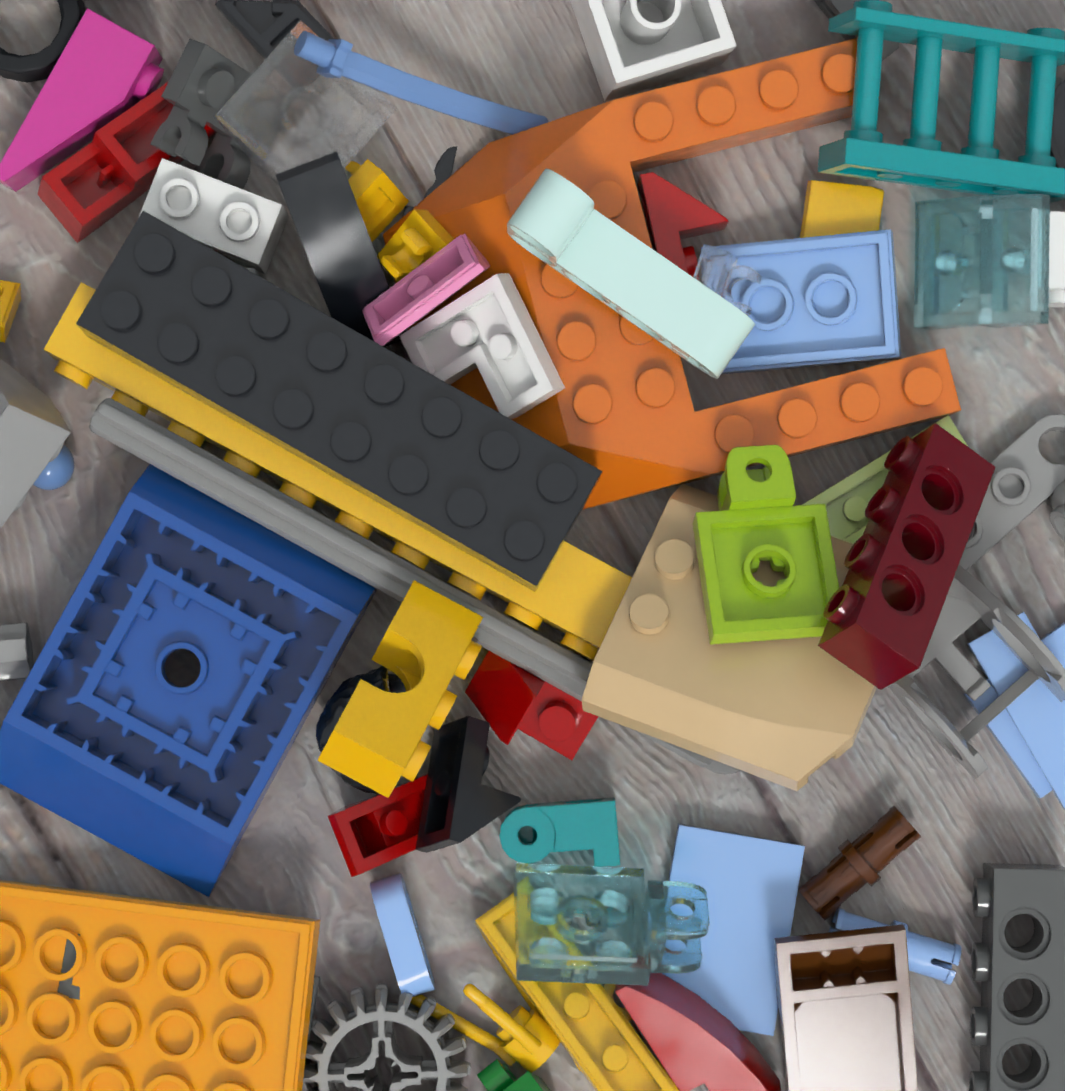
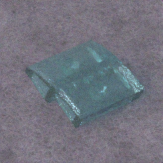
(982, 261)

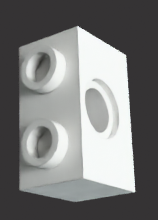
(217, 214)

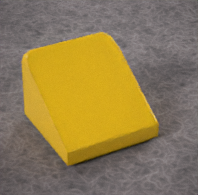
(840, 209)

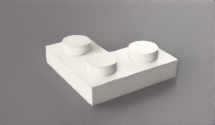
(491, 333)

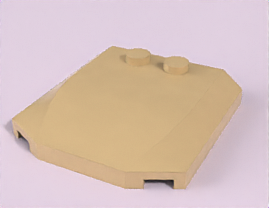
(749, 705)

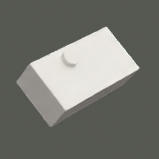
(651, 40)

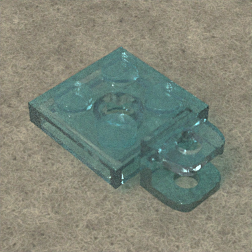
(626, 922)

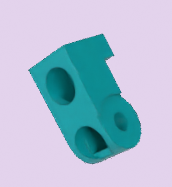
(562, 826)

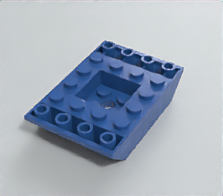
(161, 763)

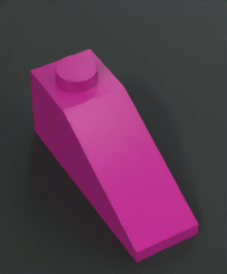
(91, 84)

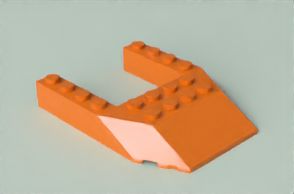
(624, 390)

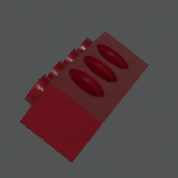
(906, 556)

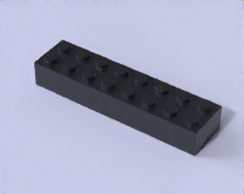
(339, 400)

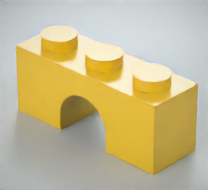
(383, 730)

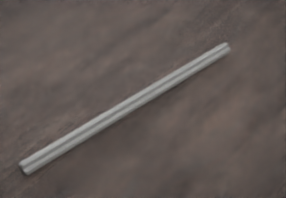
(339, 546)

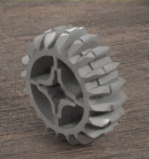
(383, 1014)

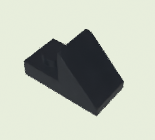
(453, 796)

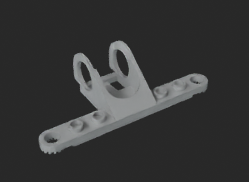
(1016, 489)

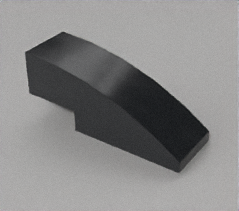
(334, 239)

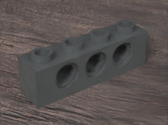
(998, 897)

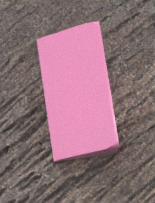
(424, 289)

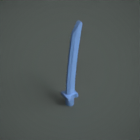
(337, 60)

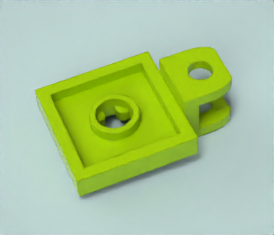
(759, 525)

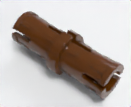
(859, 863)

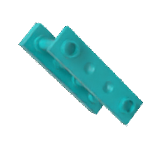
(920, 157)

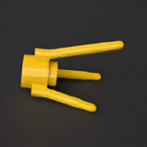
(523, 1032)

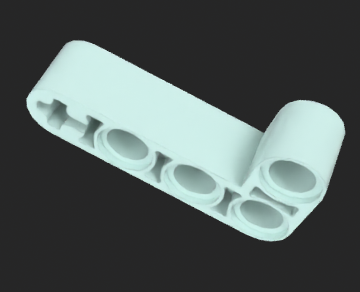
(626, 275)

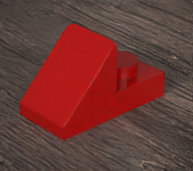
(675, 216)
(519, 700)
(379, 826)

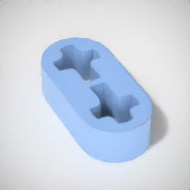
(402, 935)

